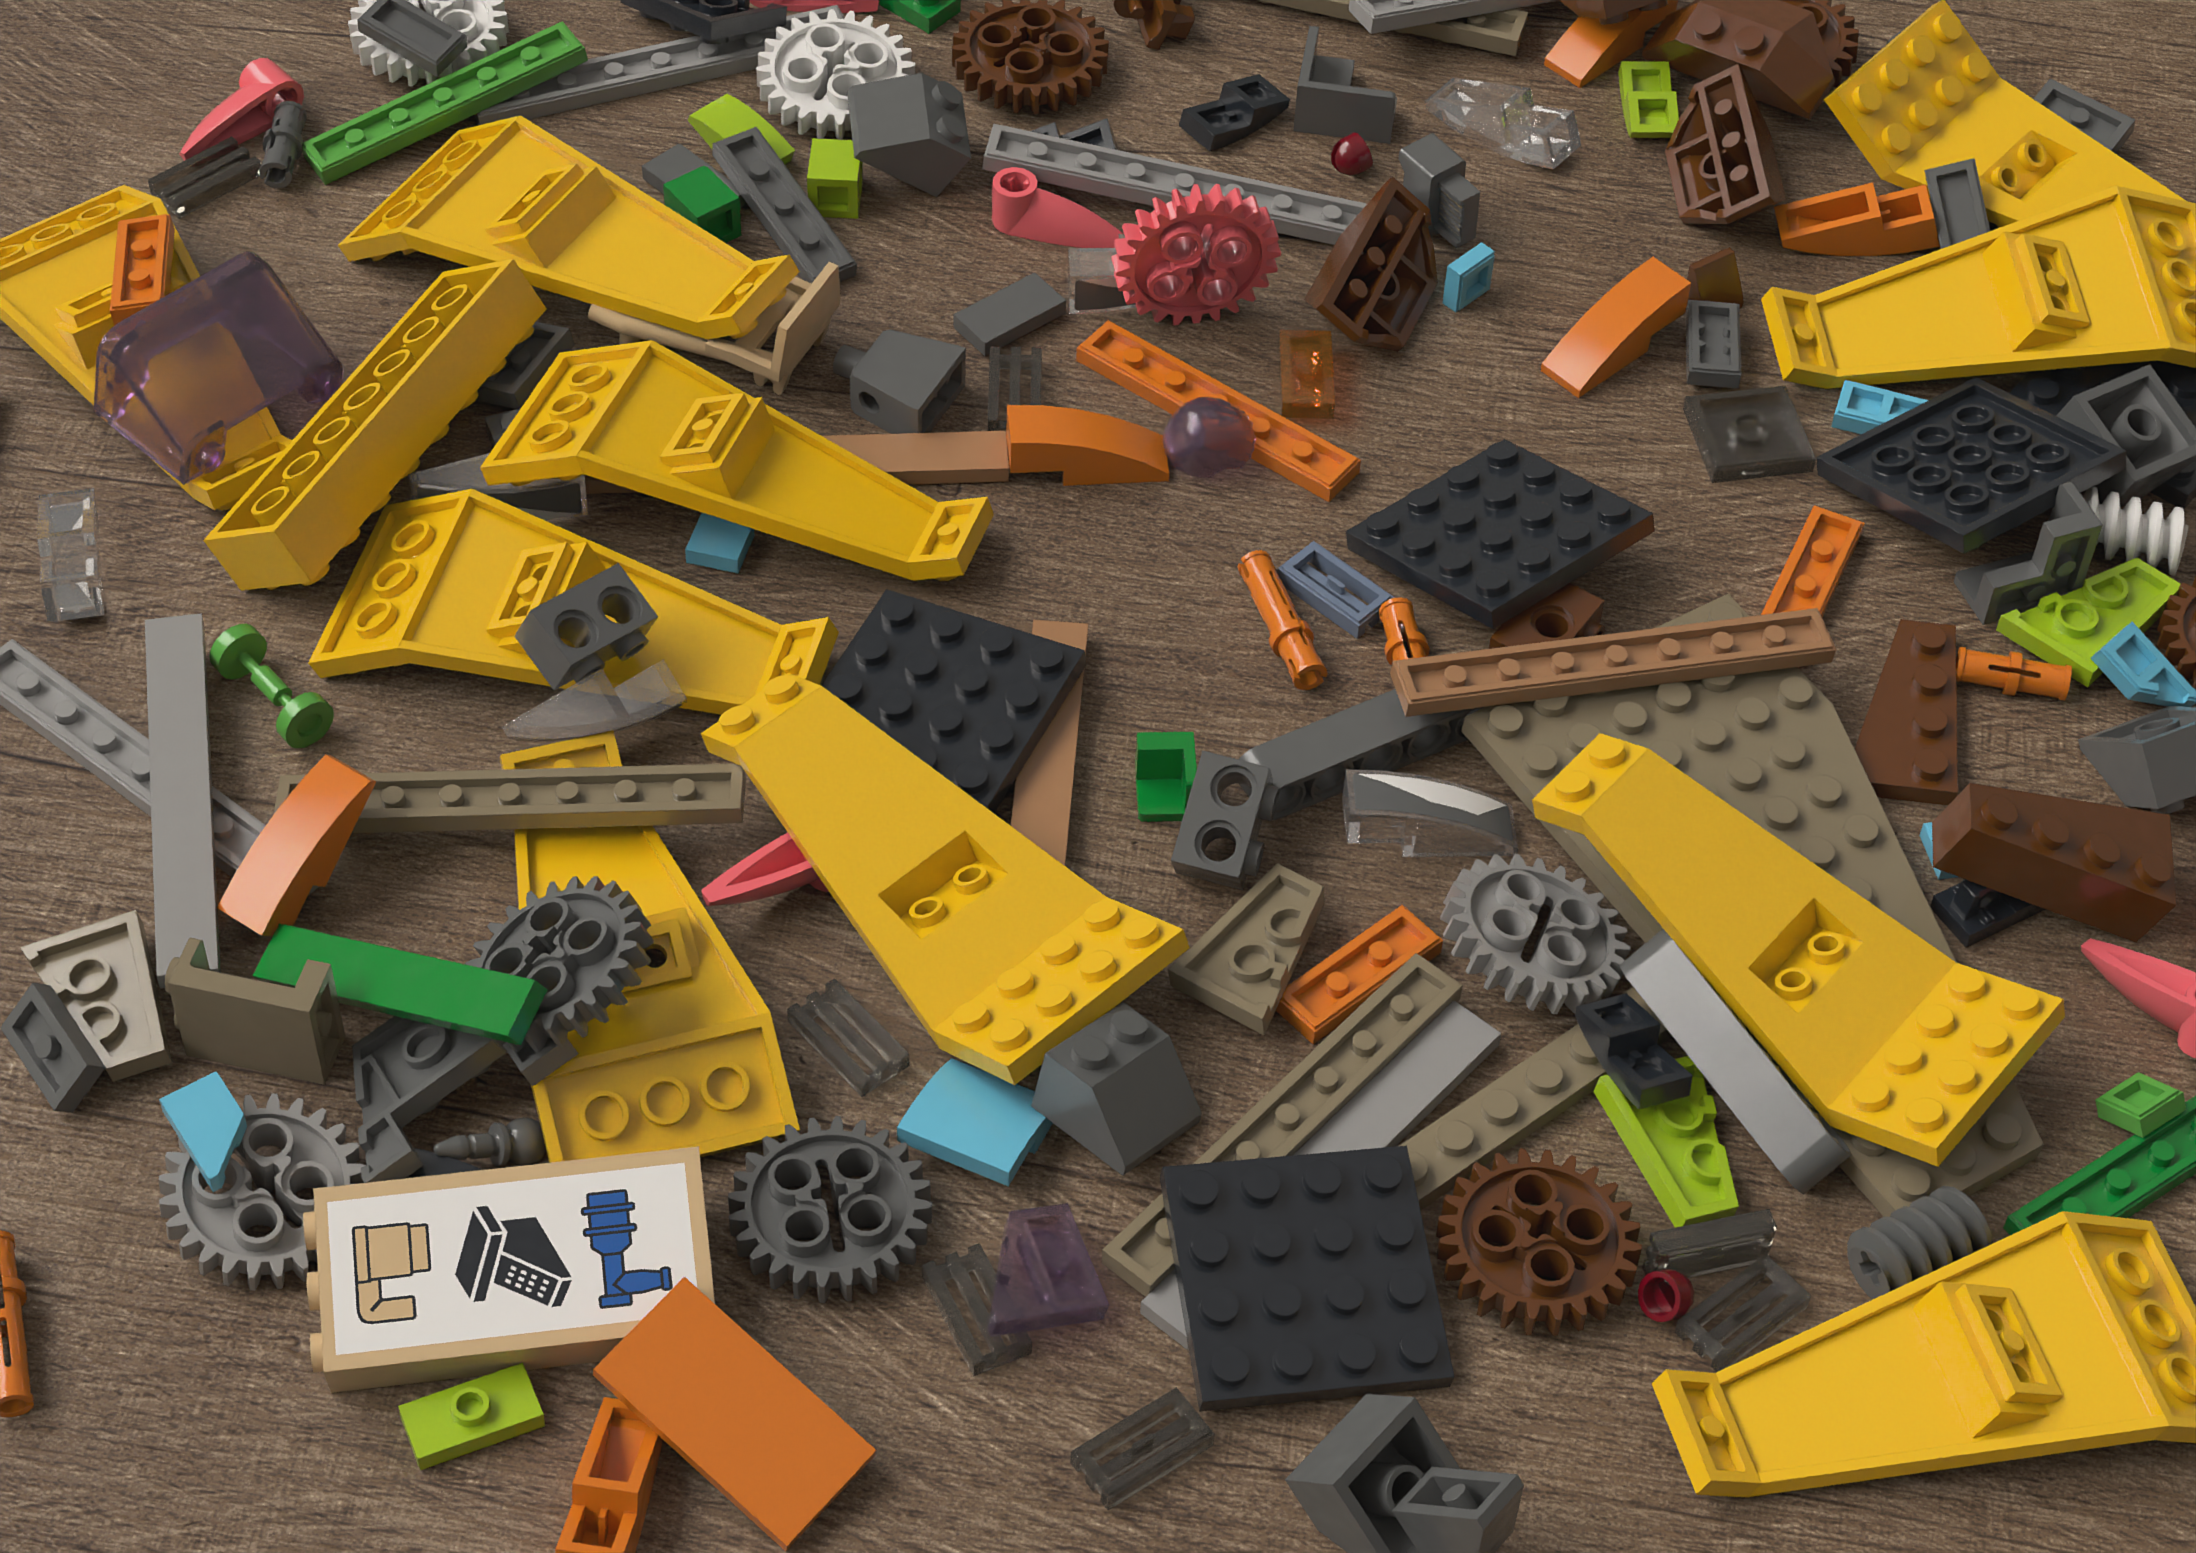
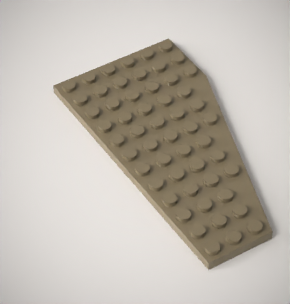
(1788, 765)

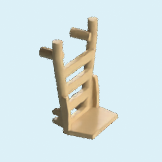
(800, 318)

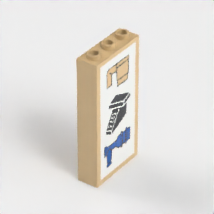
(499, 1265)

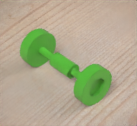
(302, 718)

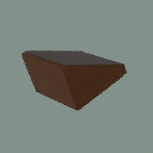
(1716, 279)

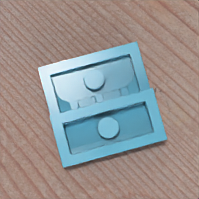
(974, 1122)

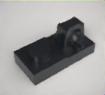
(1979, 912)

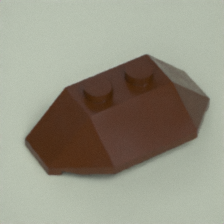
(1767, 38)
(1723, 154)
(1379, 271)

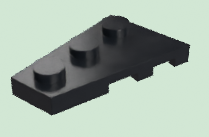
(712, 19)

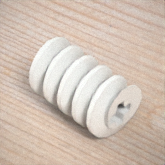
(2138, 531)

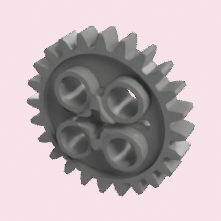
(1494, 914)
(217, 1222)

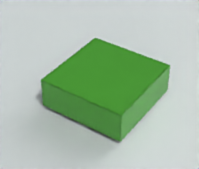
(2140, 1104)

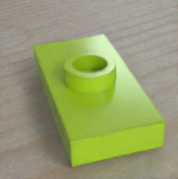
(471, 1416)

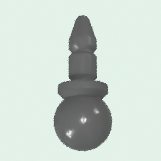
(517, 1142)

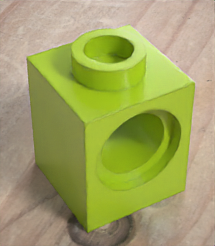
(834, 178)

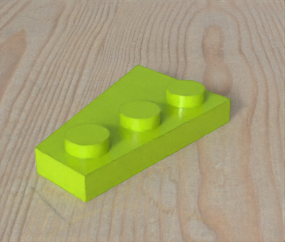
(2081, 622)
(1676, 1149)

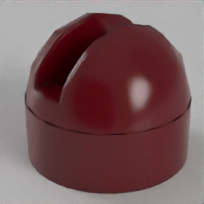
(1351, 155)
(1665, 1301)

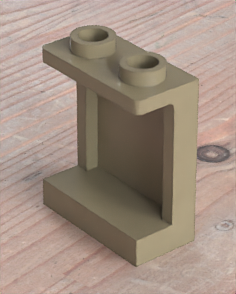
(256, 1021)

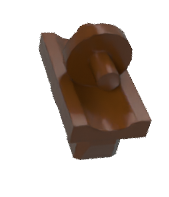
(1157, 18)

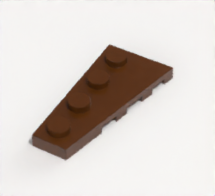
(1912, 719)

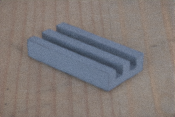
(1329, 592)

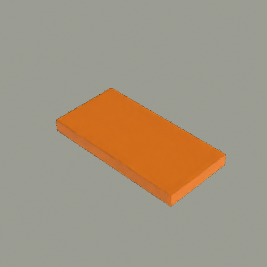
(734, 1413)

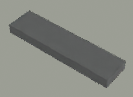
(782, 205)

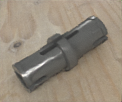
(283, 144)

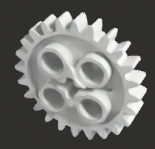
(480, 20)
(816, 64)

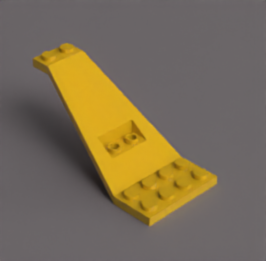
(1941, 102)
(571, 230)
(2044, 293)
(59, 301)
(701, 443)
(462, 571)
(957, 906)
(1832, 987)
(695, 1041)
(2001, 1356)

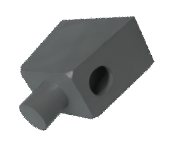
(903, 380)

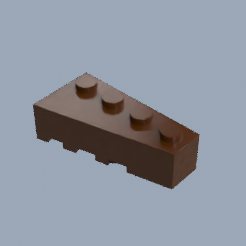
(2062, 855)

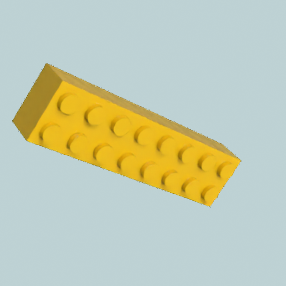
(376, 427)

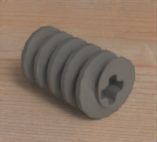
(1916, 1240)

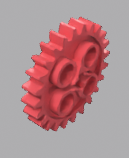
(1196, 254)

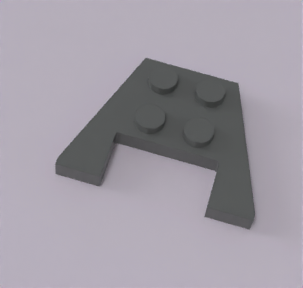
(410, 1068)

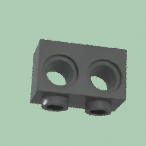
(581, 619)
(1210, 819)

